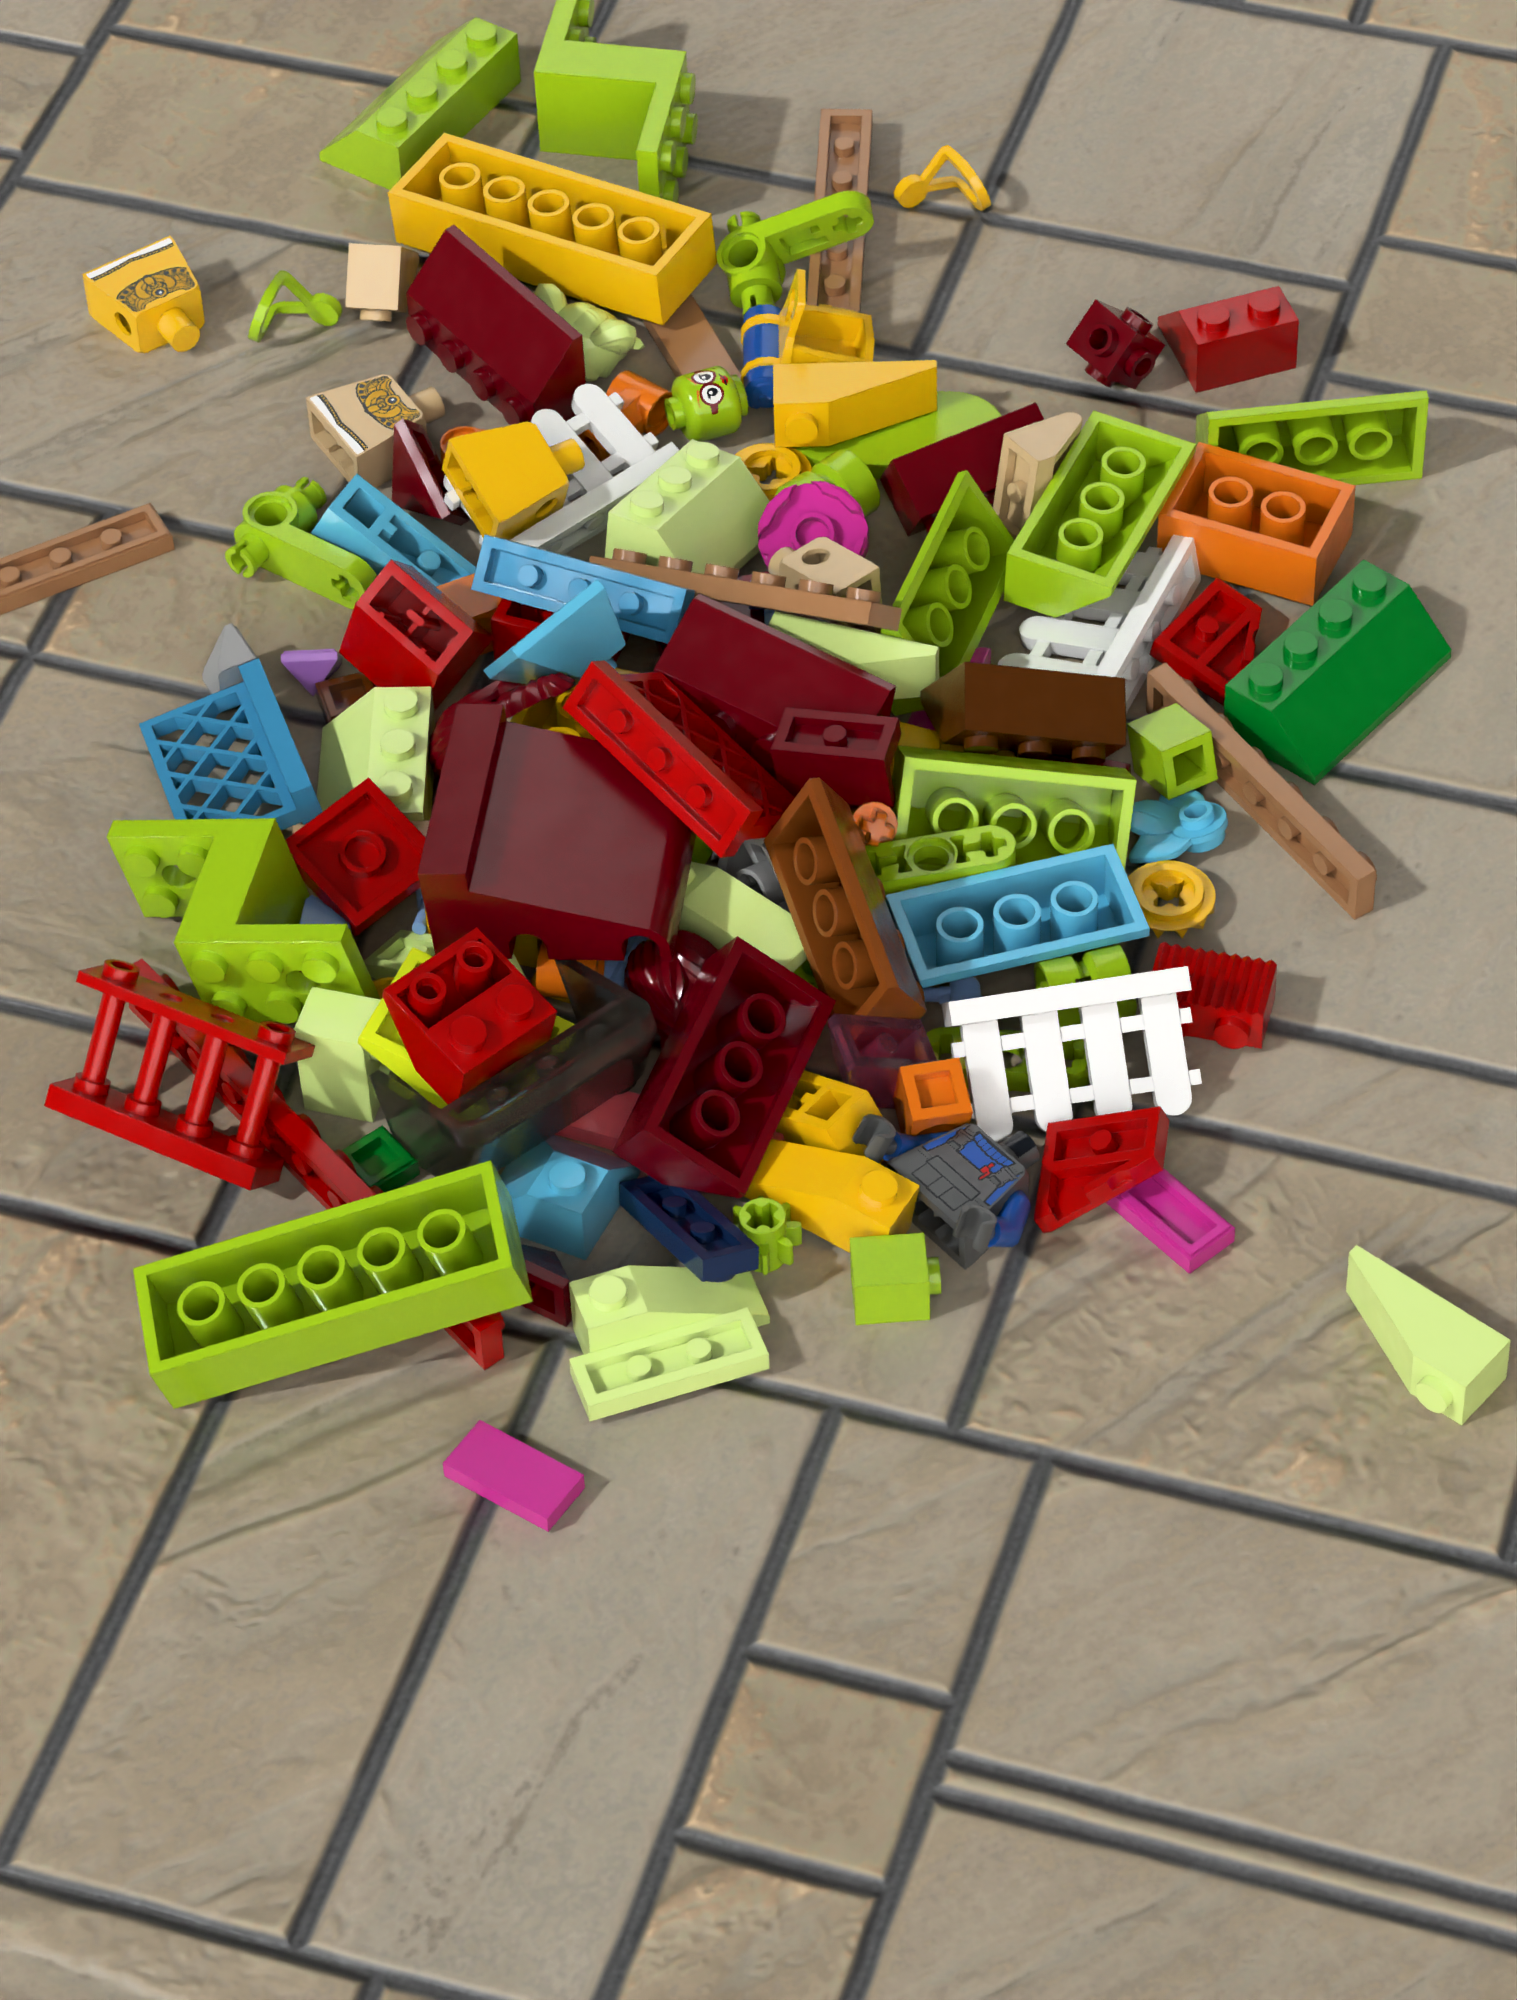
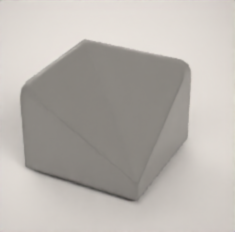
(228, 653)

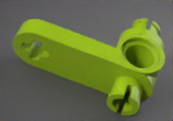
(758, 249)
(279, 541)

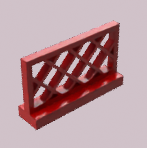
(679, 755)

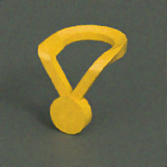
(914, 187)

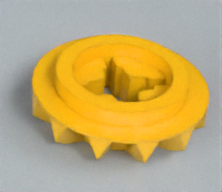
(764, 458)
(1171, 880)

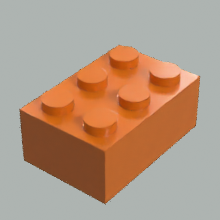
(1260, 522)

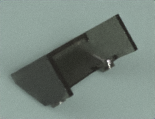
(536, 1093)

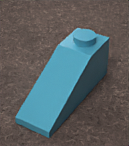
(380, 530)

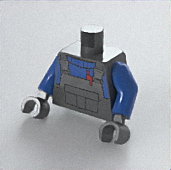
(969, 1187)

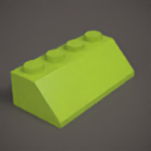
(438, 94)
(1336, 438)
(1093, 515)
(954, 580)
(1043, 803)

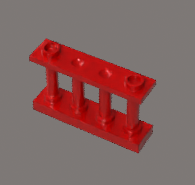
(139, 1114)

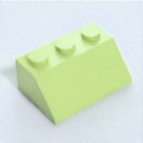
(692, 509)
(381, 739)

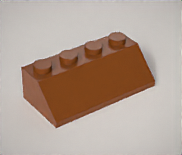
(841, 908)

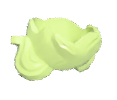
(603, 335)

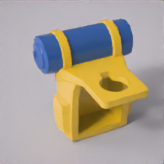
(799, 336)

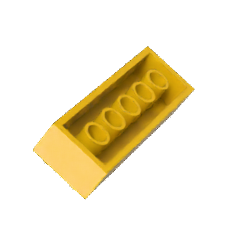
(557, 227)

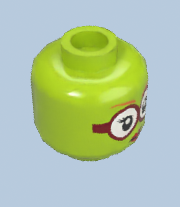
(706, 404)

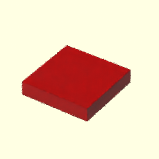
(359, 855)

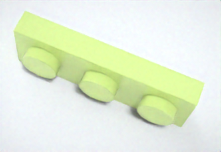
(669, 1363)

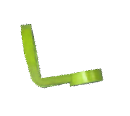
(320, 307)

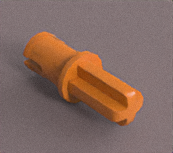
(876, 822)

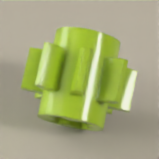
(771, 1229)

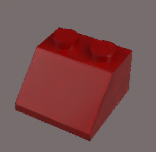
(1233, 338)

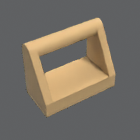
(1028, 465)

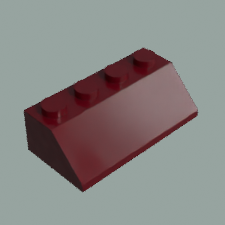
(494, 331)
(750, 672)
(725, 1073)

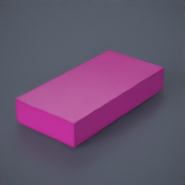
(1174, 1220)
(514, 1475)

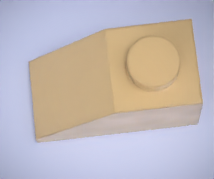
(379, 280)

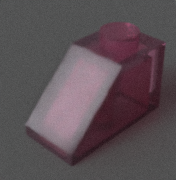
(874, 1049)

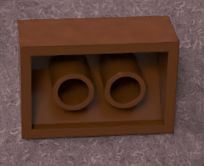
(1028, 712)

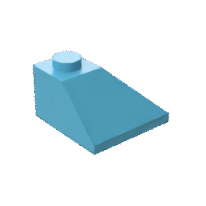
(565, 641)
(565, 1194)

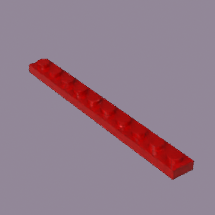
(322, 1171)

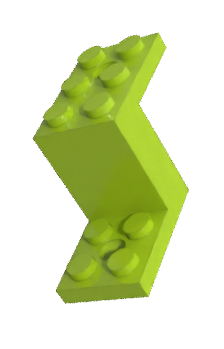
(614, 100)
(238, 913)

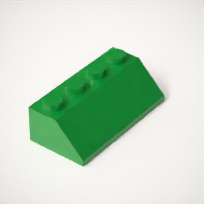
(1336, 673)

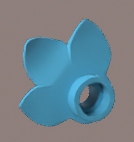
(1176, 827)

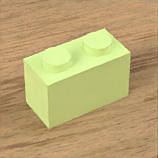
(339, 1071)

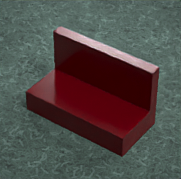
(842, 749)

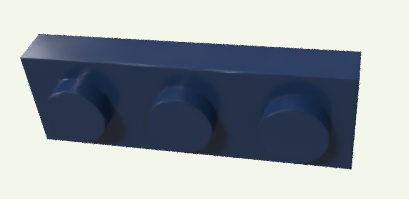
(690, 1229)

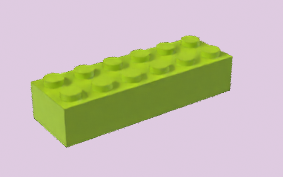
(331, 1285)

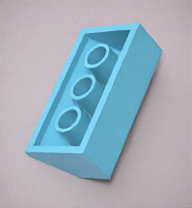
(1017, 915)

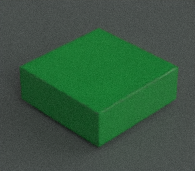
(382, 1160)

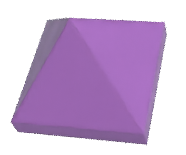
(311, 666)

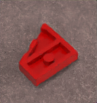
(1211, 639)
(1097, 1160)

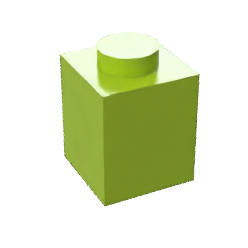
(1172, 751)
(892, 1278)

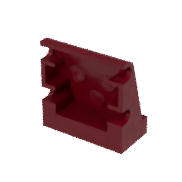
(549, 844)

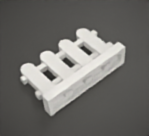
(595, 483)
(1154, 596)
(1103, 1047)

